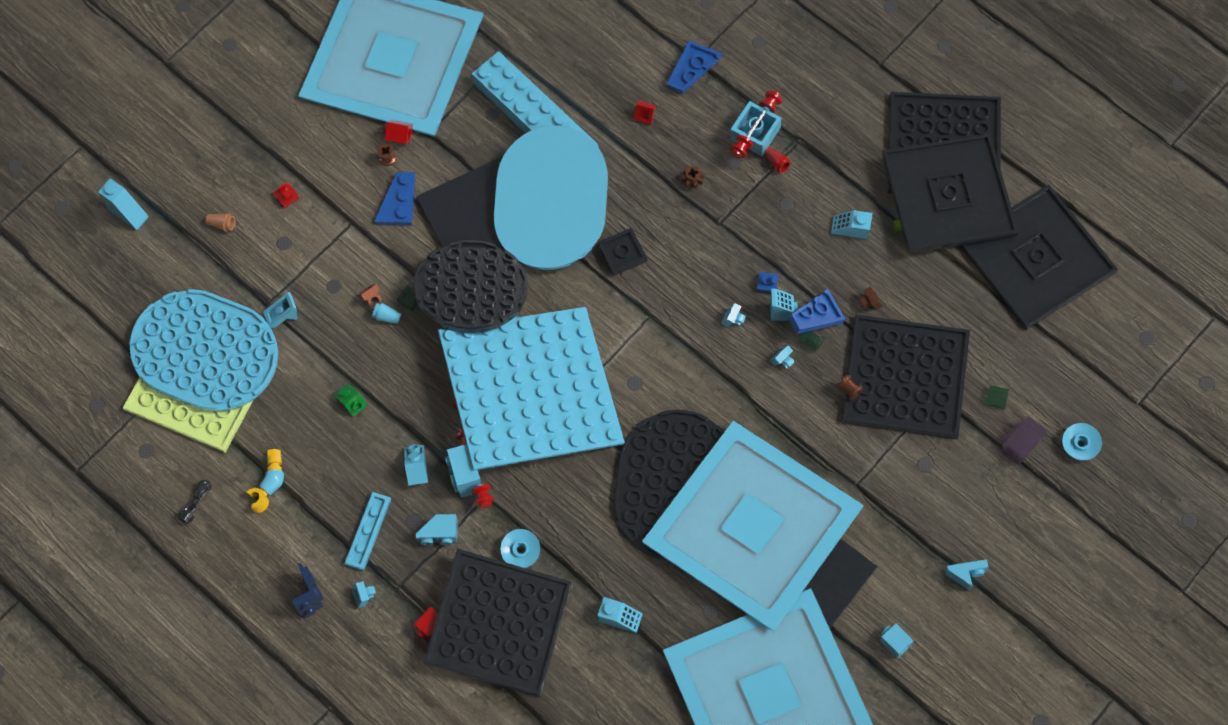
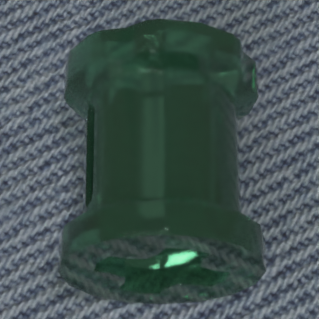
(812, 340)

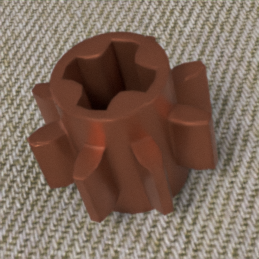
(692, 182)

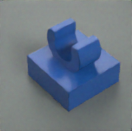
(767, 282)

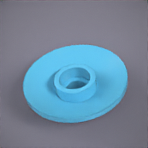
(1082, 433)
(519, 538)

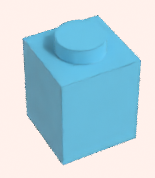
(895, 640)

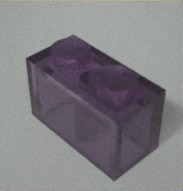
(1023, 440)

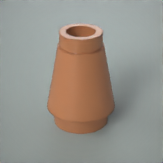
(221, 221)

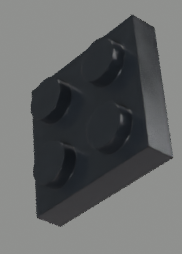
(622, 251)

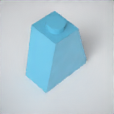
(122, 204)

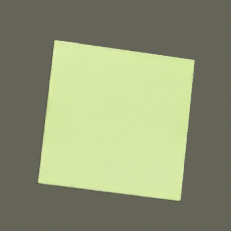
(204, 426)

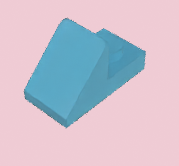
(281, 310)
(961, 572)

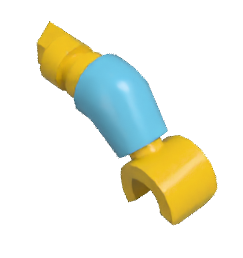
(272, 481)

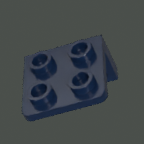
(310, 601)

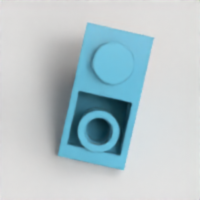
(416, 464)
(440, 529)

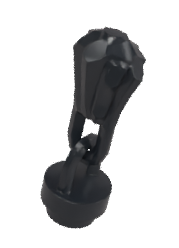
(202, 489)

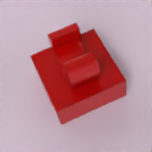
(644, 112)
(286, 195)

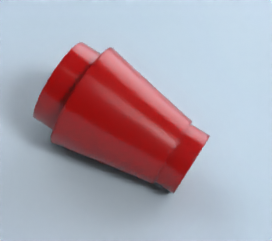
(777, 160)

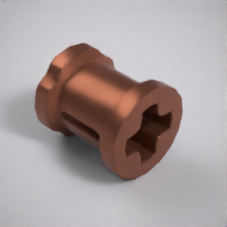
(386, 154)
(850, 387)

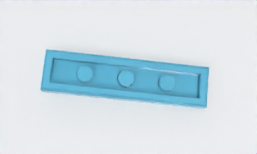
(367, 531)

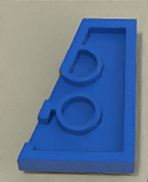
(692, 66)

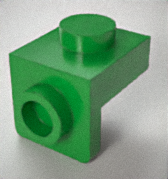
(350, 399)

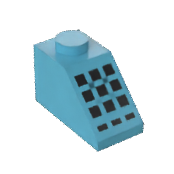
(852, 224)
(781, 305)
(619, 615)

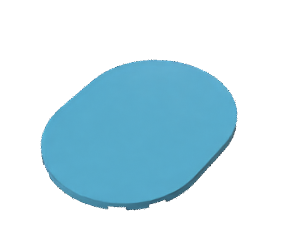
(551, 197)
(204, 350)

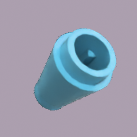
(386, 314)

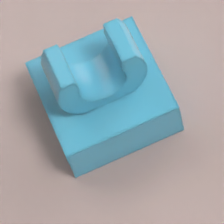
(733, 316)
(782, 357)
(362, 594)

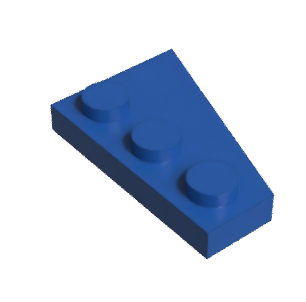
(399, 201)
(817, 314)

